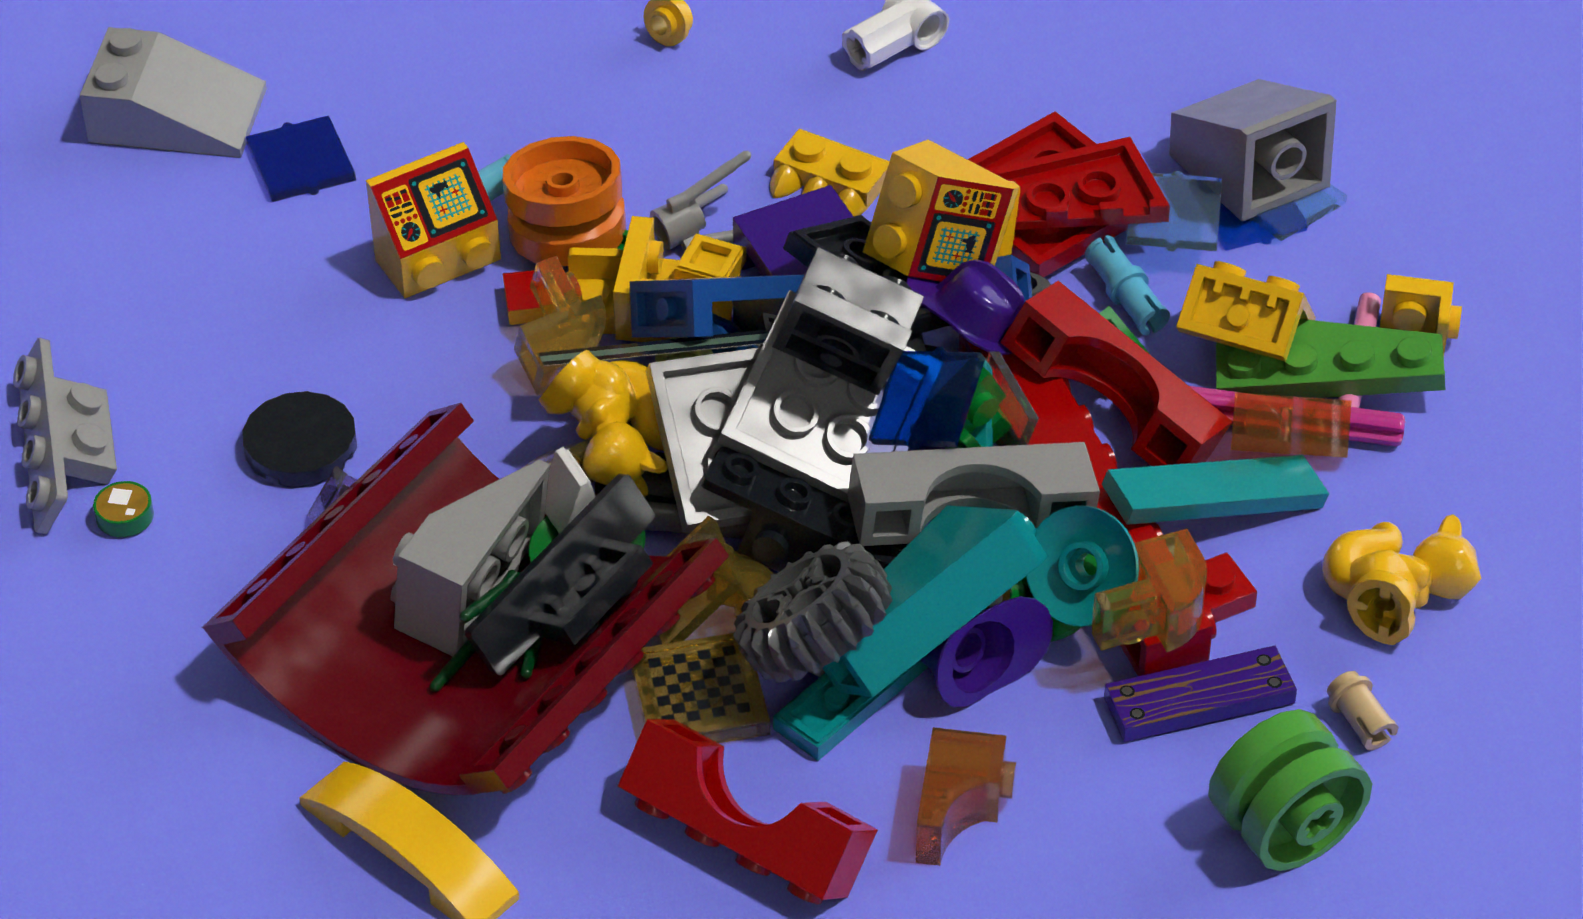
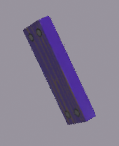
(1200, 693)

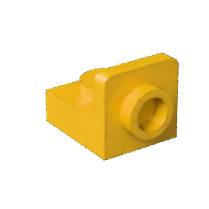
(596, 274)
(1420, 306)

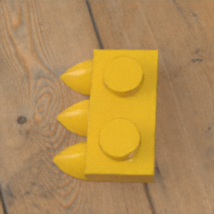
(821, 162)

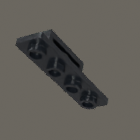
(786, 514)
(570, 580)

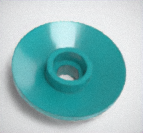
(1067, 540)

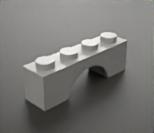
(903, 490)

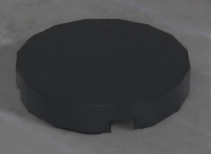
(299, 438)

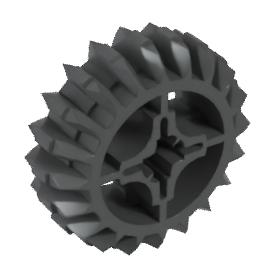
(813, 612)

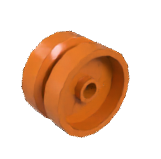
(563, 197)

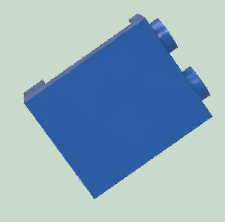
(685, 305)

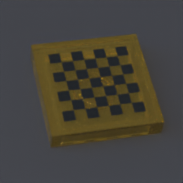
(703, 687)

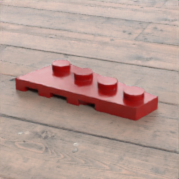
(1086, 188)

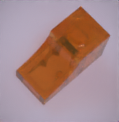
(1291, 425)
(960, 788)

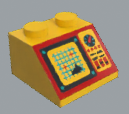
(938, 212)
(432, 221)

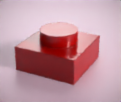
(1227, 588)

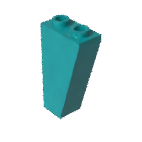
(937, 587)

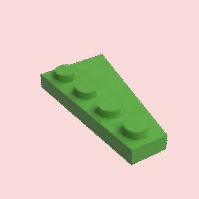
(1338, 361)

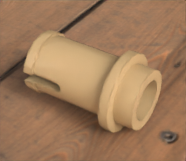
(1353, 698)

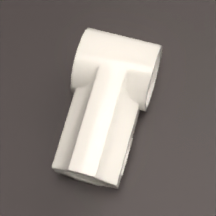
(893, 30)

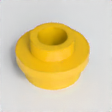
(668, 21)

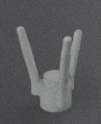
(682, 215)

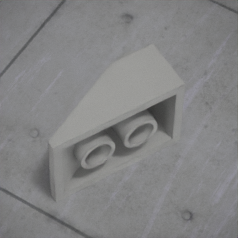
(167, 96)
(465, 554)

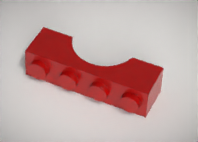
(1071, 340)
(683, 777)

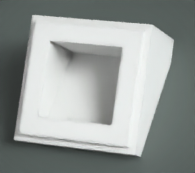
(567, 489)

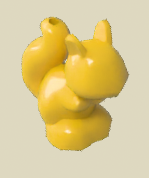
(604, 401)
(1388, 585)

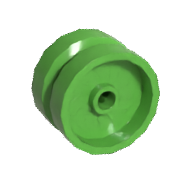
(1289, 789)

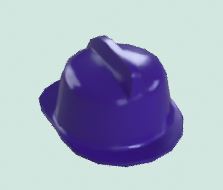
(974, 301)
(991, 650)

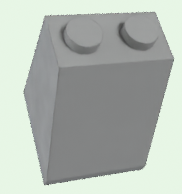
(1262, 142)

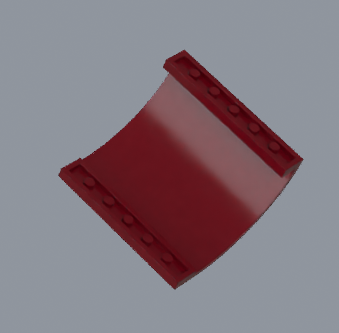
(326, 651)

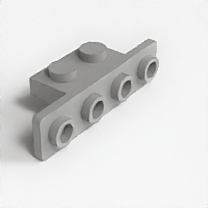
(63, 433)

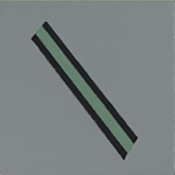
(658, 347)

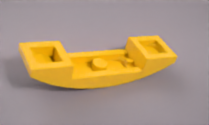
(415, 837)

